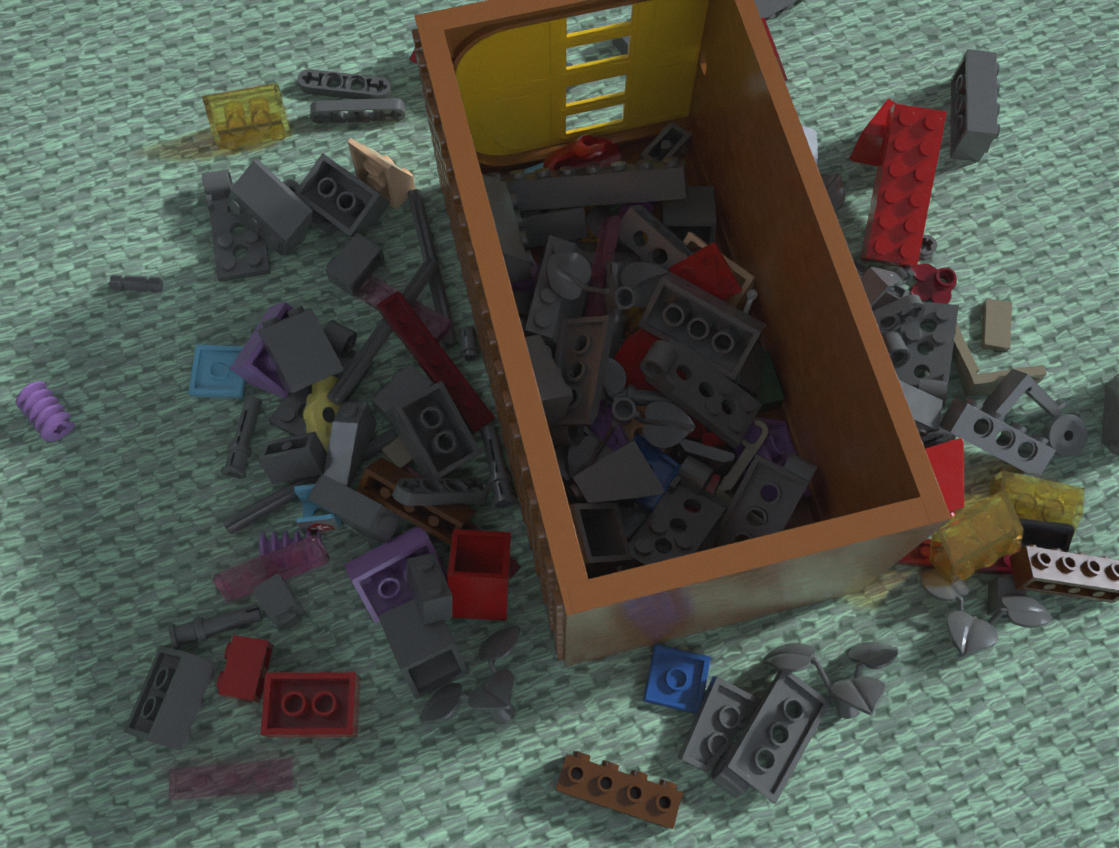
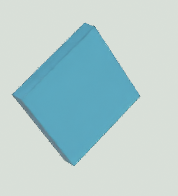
(212, 372)

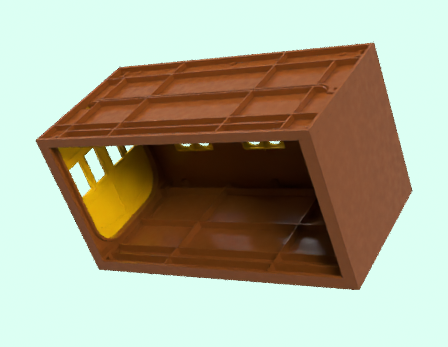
(499, 105)

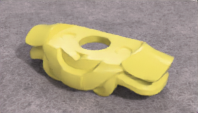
(314, 407)

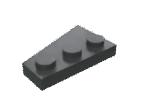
(718, 720)

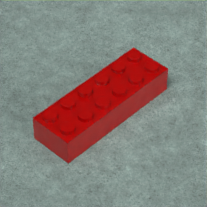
(903, 185)

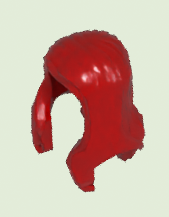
(583, 152)

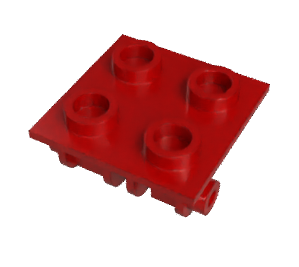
(709, 272)

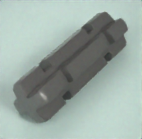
(136, 283)

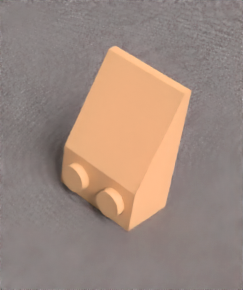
(381, 173)

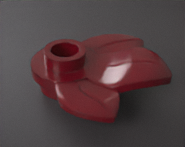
(929, 283)

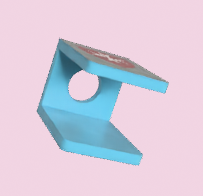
(313, 523)

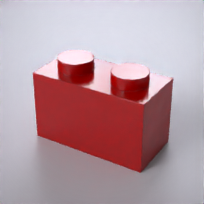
(245, 668)

